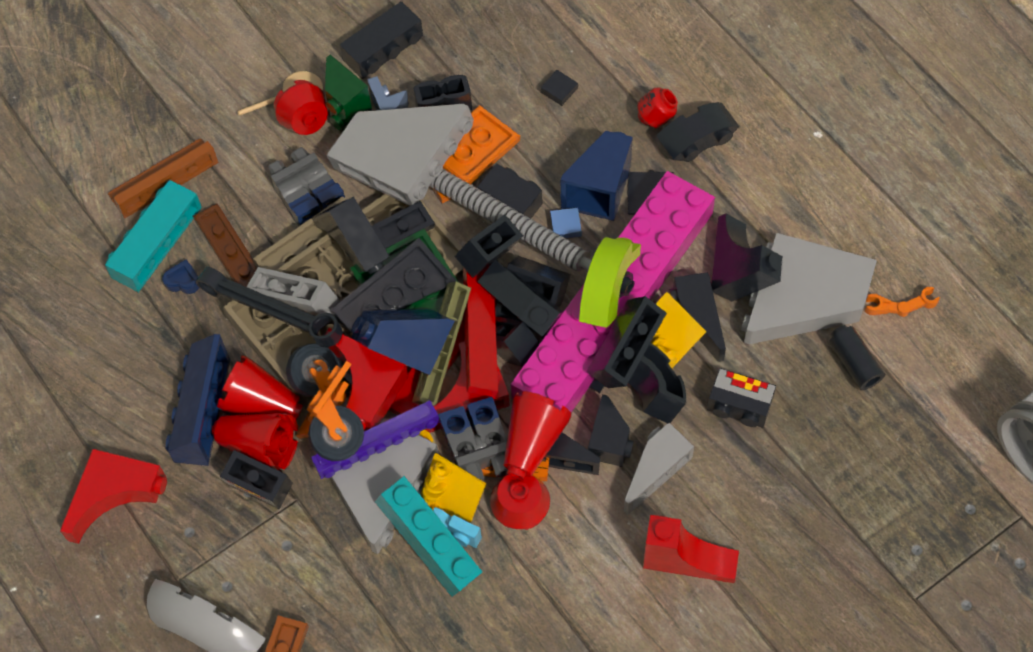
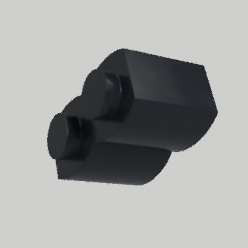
(448, 91)

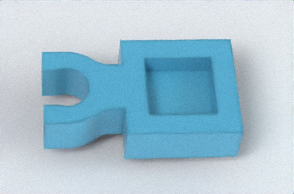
(462, 530)

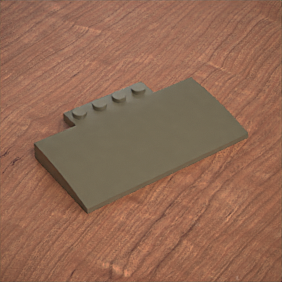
(317, 256)

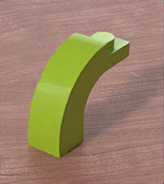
(604, 280)

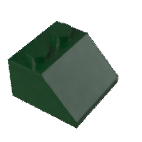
(344, 93)

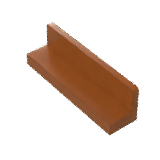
(178, 168)

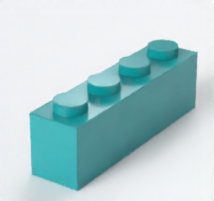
(153, 235)
(428, 536)

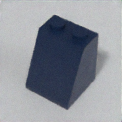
(598, 177)
(404, 335)

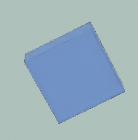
(566, 222)

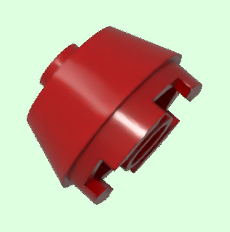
(301, 108)
(520, 502)

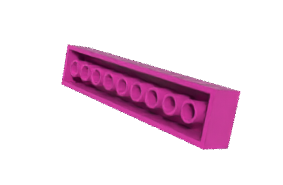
(665, 230)

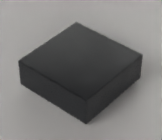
(559, 87)

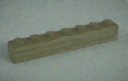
(452, 307)

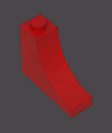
(374, 380)
(459, 397)
(107, 483)
(677, 551)

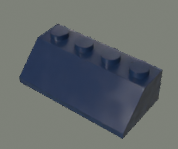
(198, 397)

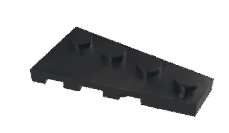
(398, 284)

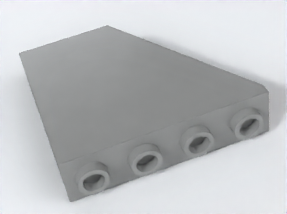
(400, 147)
(815, 293)
(369, 479)

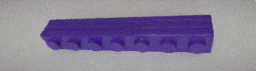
(382, 436)

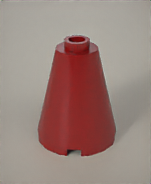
(257, 392)
(532, 432)
(259, 436)

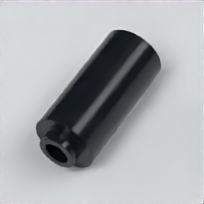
(856, 357)

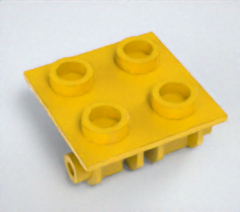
(677, 331)
(452, 489)

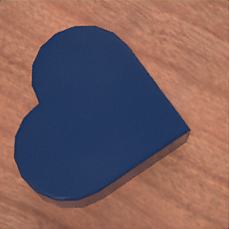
(181, 278)

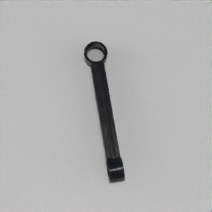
(217, 284)

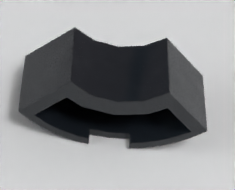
(691, 135)
(658, 385)

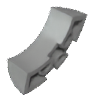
(196, 621)

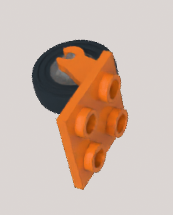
(307, 373)
(333, 430)

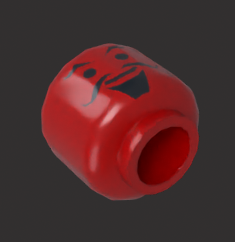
(657, 107)

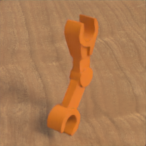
(903, 308)

